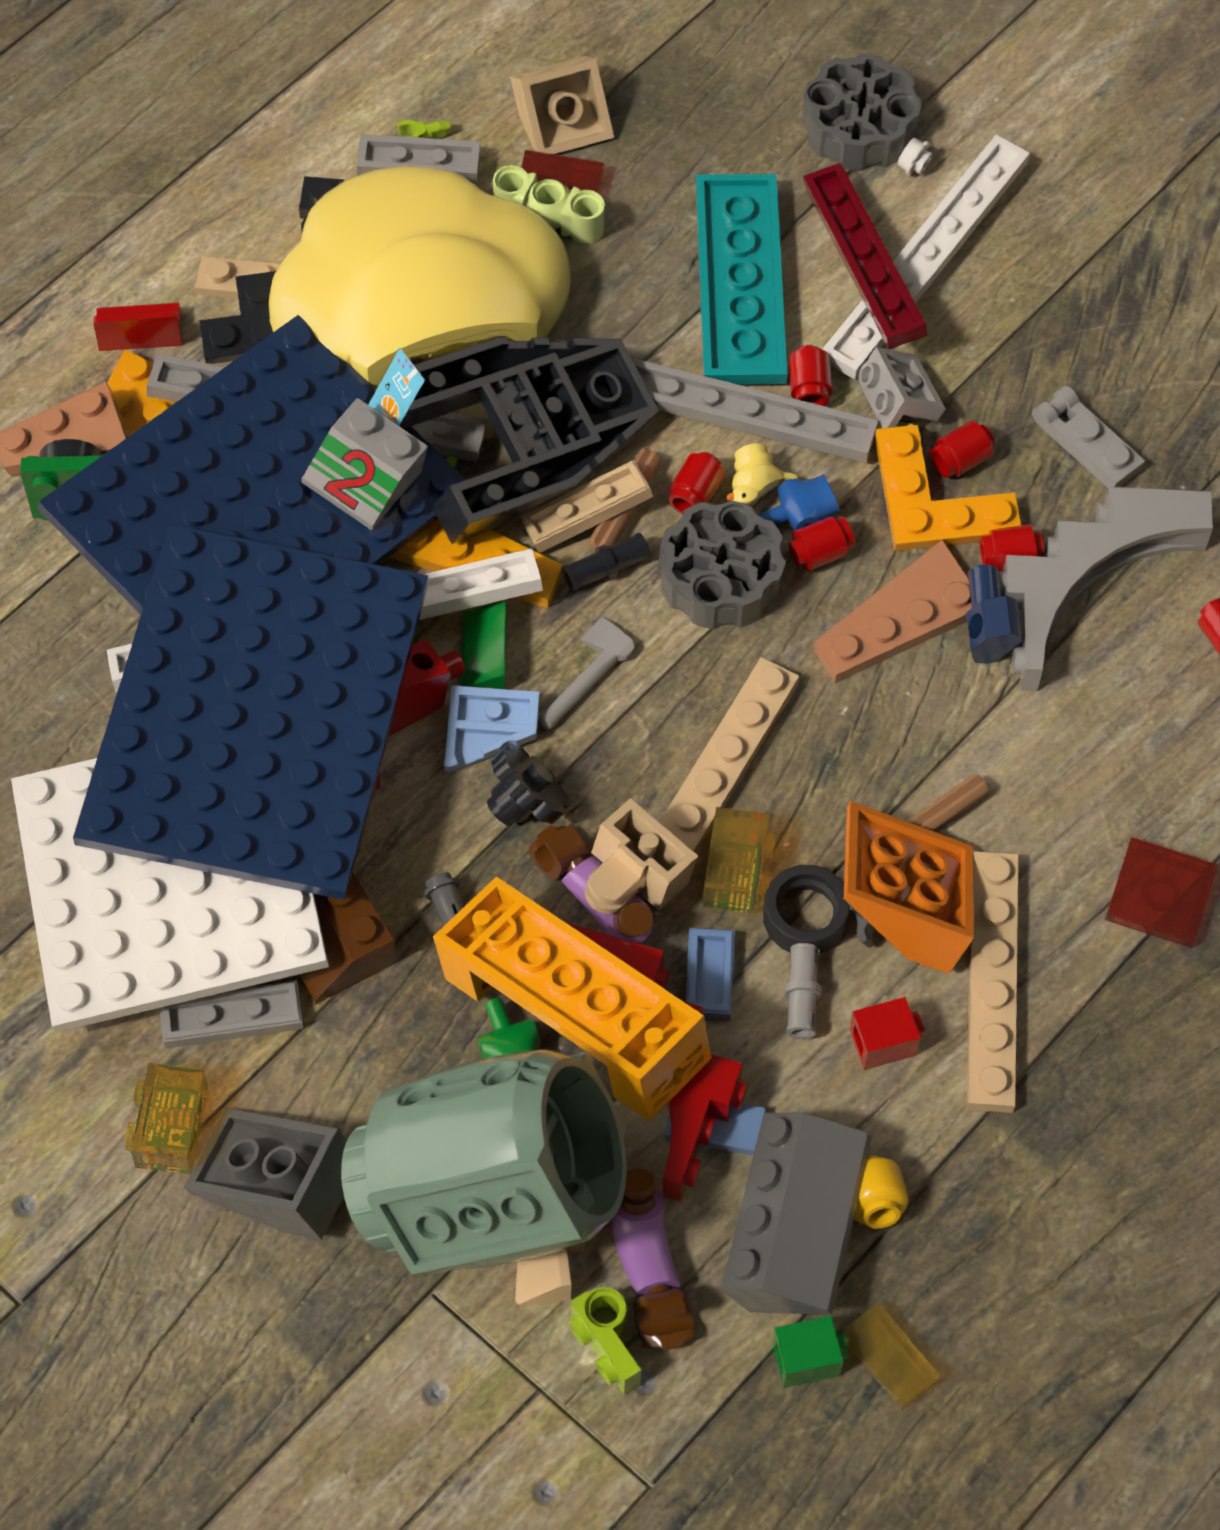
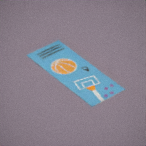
(397, 389)

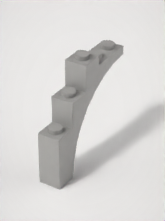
(1127, 528)

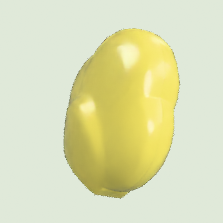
(419, 268)

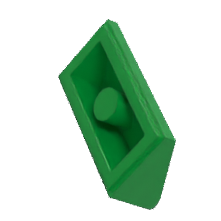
(484, 646)

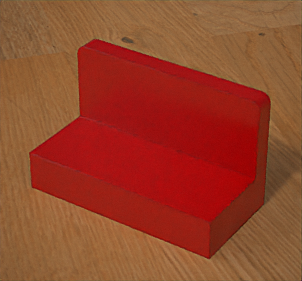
(138, 326)

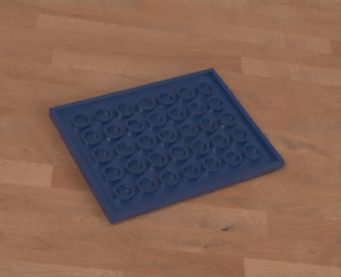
(234, 467)
(253, 712)

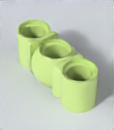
(575, 212)

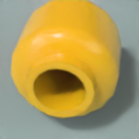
(881, 1194)

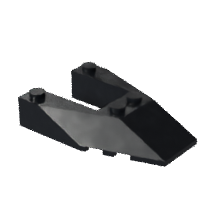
(553, 408)

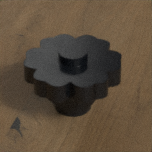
(524, 788)

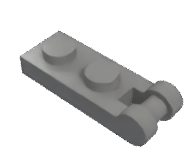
(1088, 439)

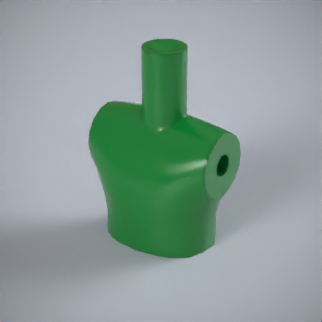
(506, 1036)

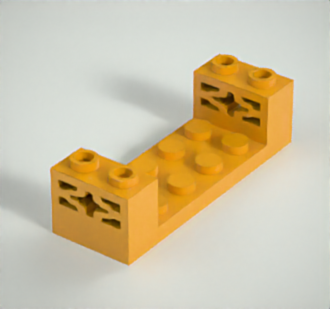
(579, 990)

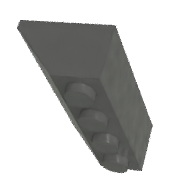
(796, 1215)

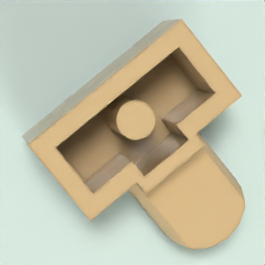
(636, 859)

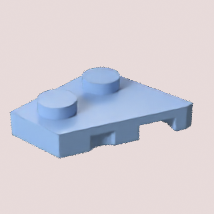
(486, 721)

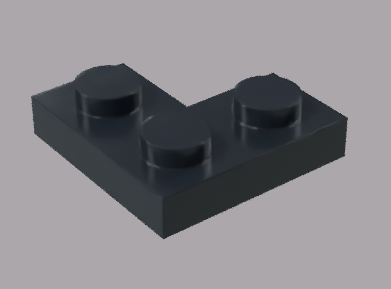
(232, 336)

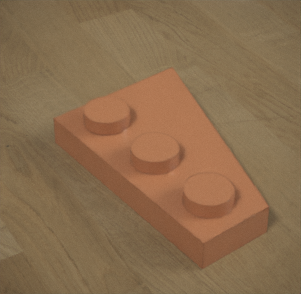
(85, 417)

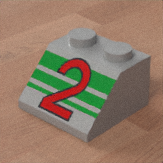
(365, 464)

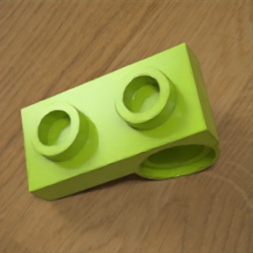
(613, 1359)

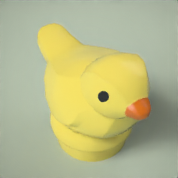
(755, 474)

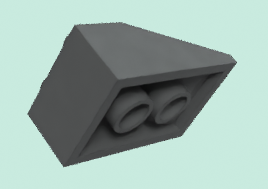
(273, 1171)

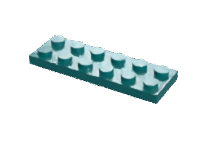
(740, 278)

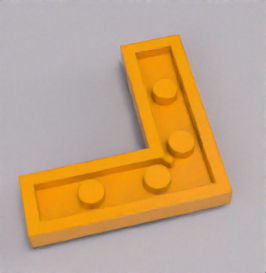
(913, 516)

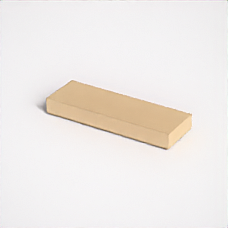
(586, 506)

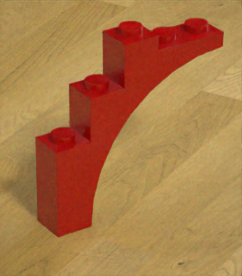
(707, 1095)

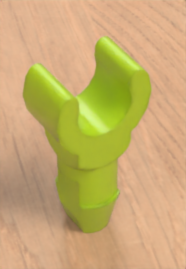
(420, 130)

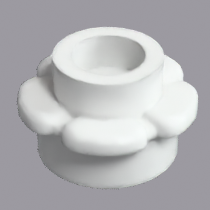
(915, 157)

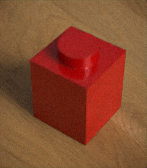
(886, 1032)

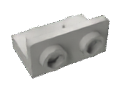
(898, 387)

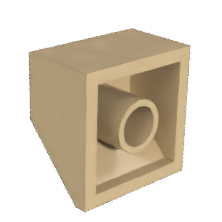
(563, 105)

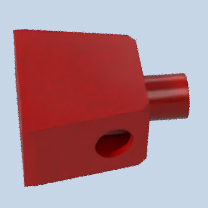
(424, 684)

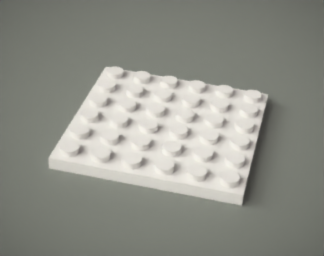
(141, 931)

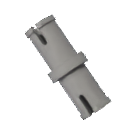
(803, 991)

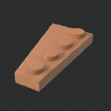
(905, 612)

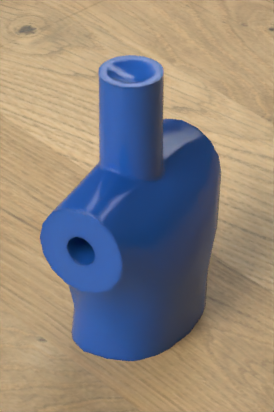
(803, 502)

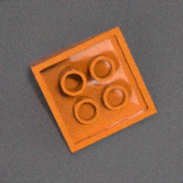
(910, 886)

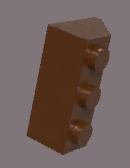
(354, 943)

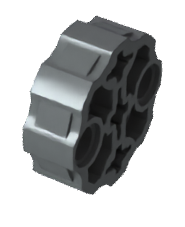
(834, 106)
(721, 564)

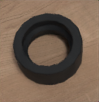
(806, 878)

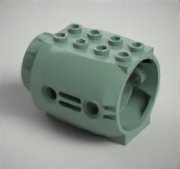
(487, 1162)

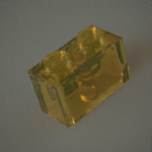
(736, 860)
(168, 1118)

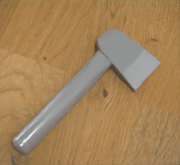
(612, 646)

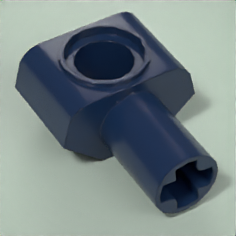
(993, 618)

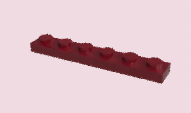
(865, 256)

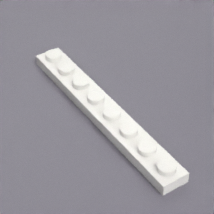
(933, 245)

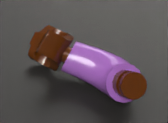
(564, 851)
(642, 1245)

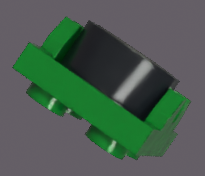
(54, 466)

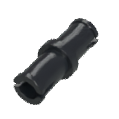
(606, 561)

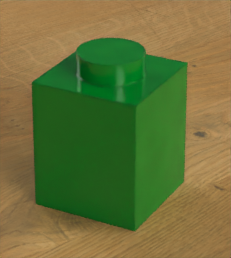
(809, 1351)

